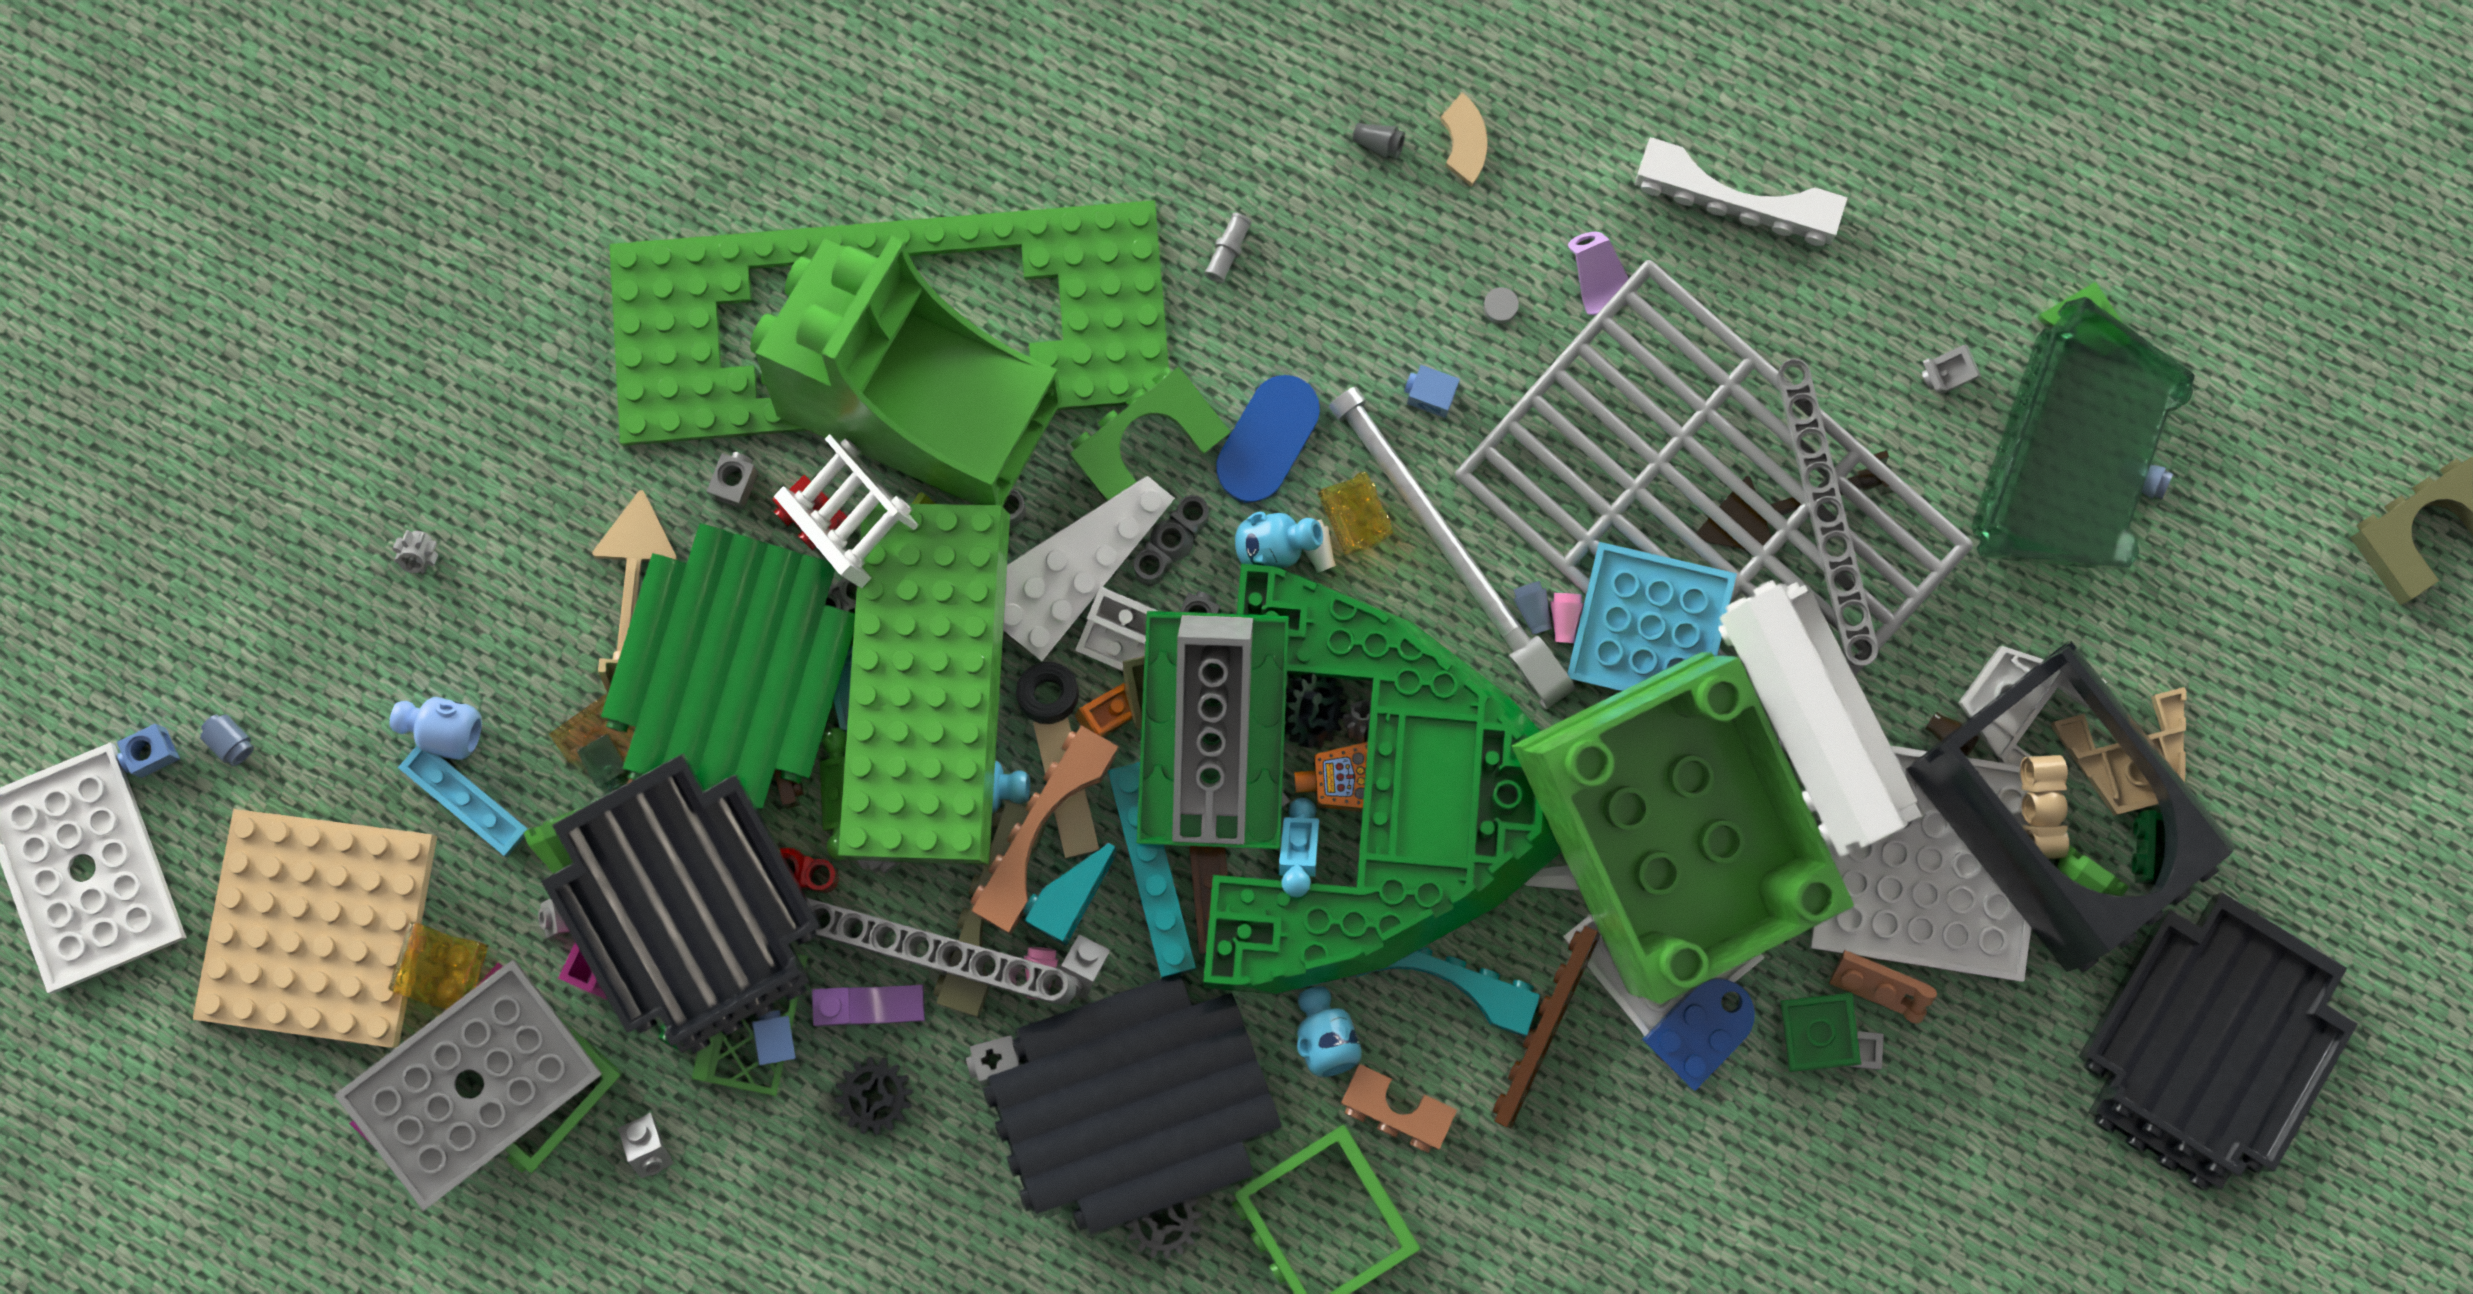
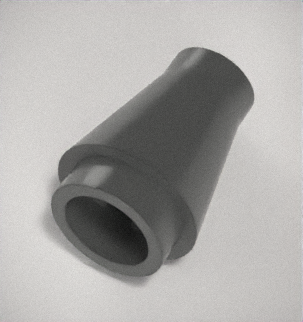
(1380, 139)

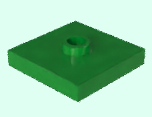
(1820, 1032)

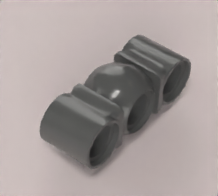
(1178, 525)

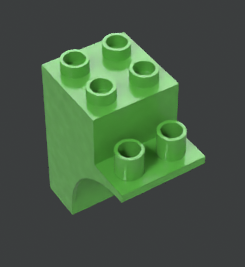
(902, 373)

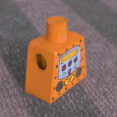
(1336, 778)

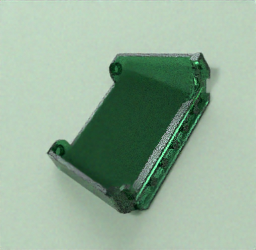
(2079, 444)

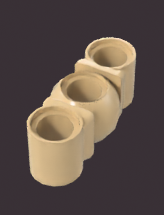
(2044, 804)

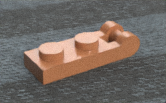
(1883, 986)

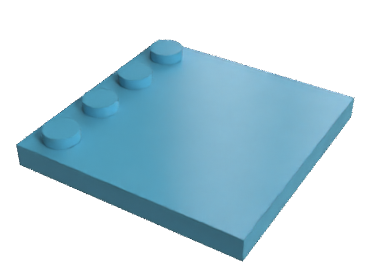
(1646, 616)

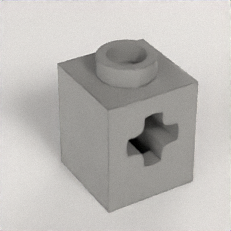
(980, 1053)

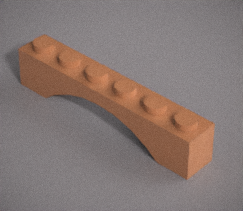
(1081, 766)

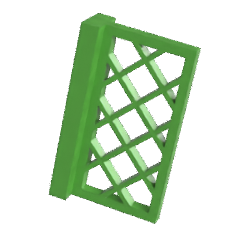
(708, 1057)

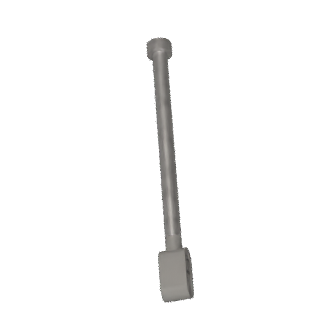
(1529, 656)

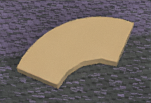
(1467, 138)

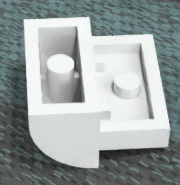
(1114, 629)

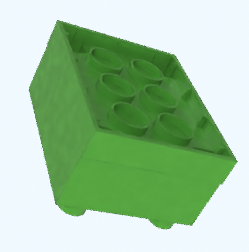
(1683, 826)

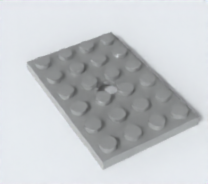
(411, 1099)

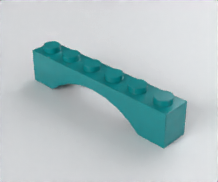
(1153, 880)
(1502, 1004)

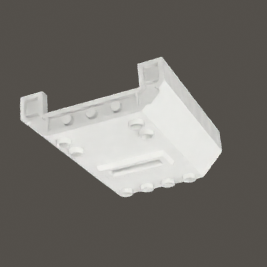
(1820, 715)

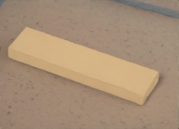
(1074, 815)

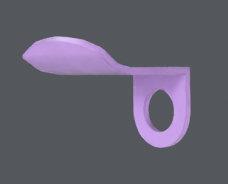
(1598, 270)

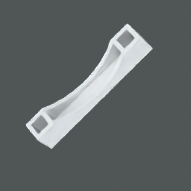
(1671, 171)

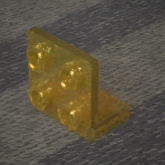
(436, 966)

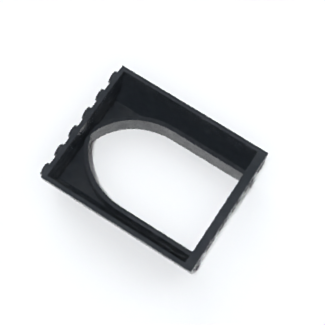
(2066, 916)

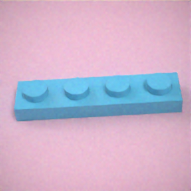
(464, 800)

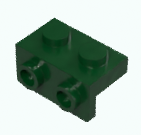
(2150, 847)

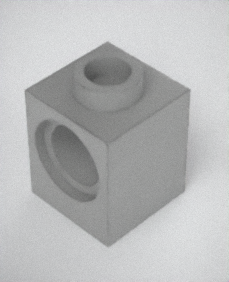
(737, 494)

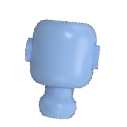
(439, 726)

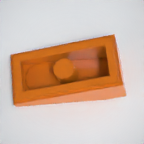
(1105, 712)

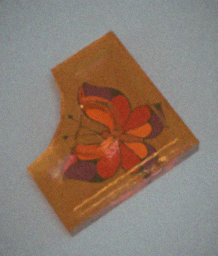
(586, 728)

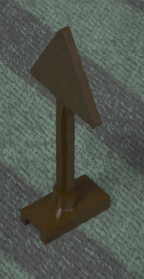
(1757, 525)

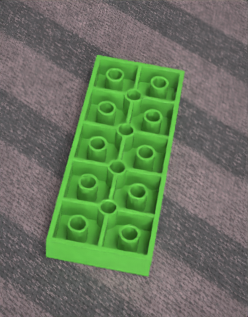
(926, 688)

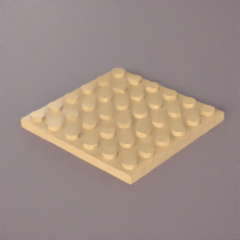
(313, 927)

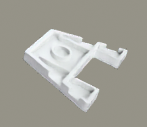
(2000, 673)

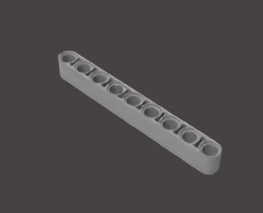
(1829, 494)
(939, 954)

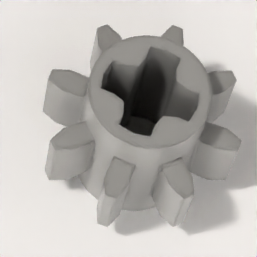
(415, 551)

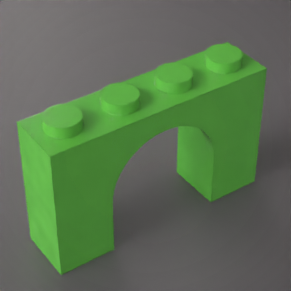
(1172, 398)

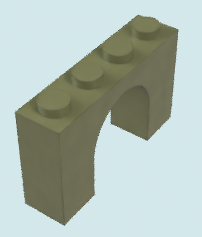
(2388, 539)

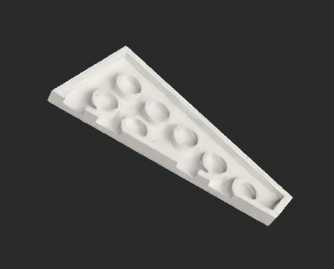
(1063, 573)

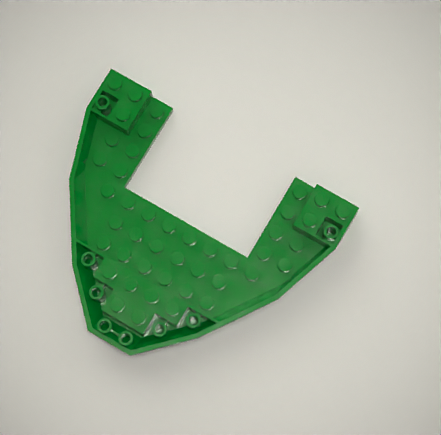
(1442, 810)

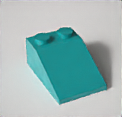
(1066, 899)

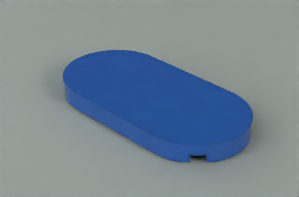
(1268, 438)

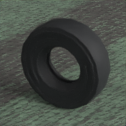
(1043, 673)

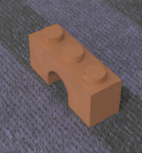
(1367, 1098)

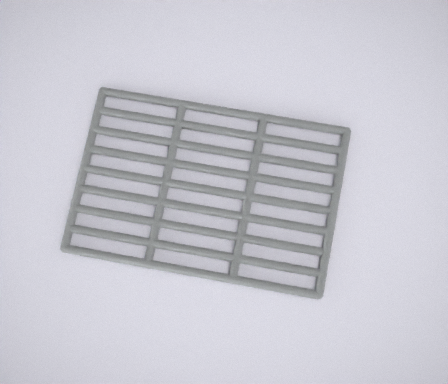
(1684, 438)

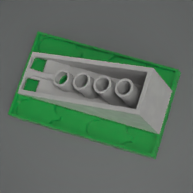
(1213, 730)

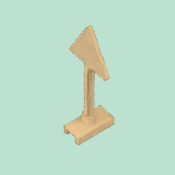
(632, 539)

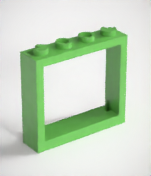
(521, 1158)
(1265, 1241)

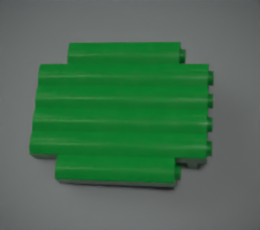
(730, 662)

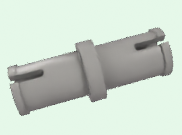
(1228, 248)

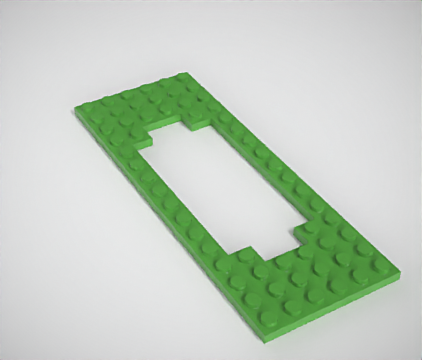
(672, 290)

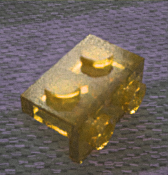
(1356, 513)

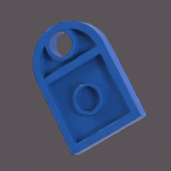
(1699, 1032)

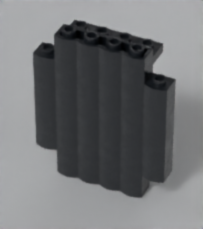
(682, 905)
(2217, 1043)
(1131, 1105)

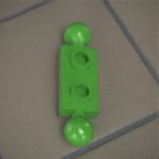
(832, 786)

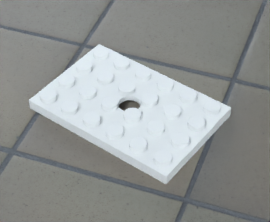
(122, 908)

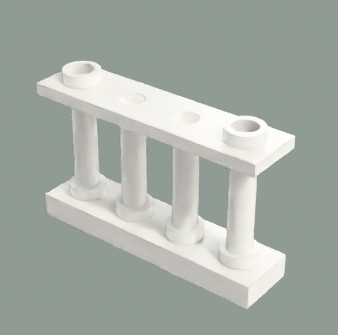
(816, 522)

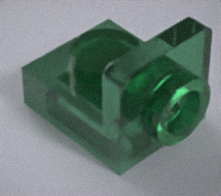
(604, 763)

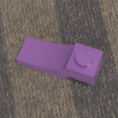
(868, 1005)

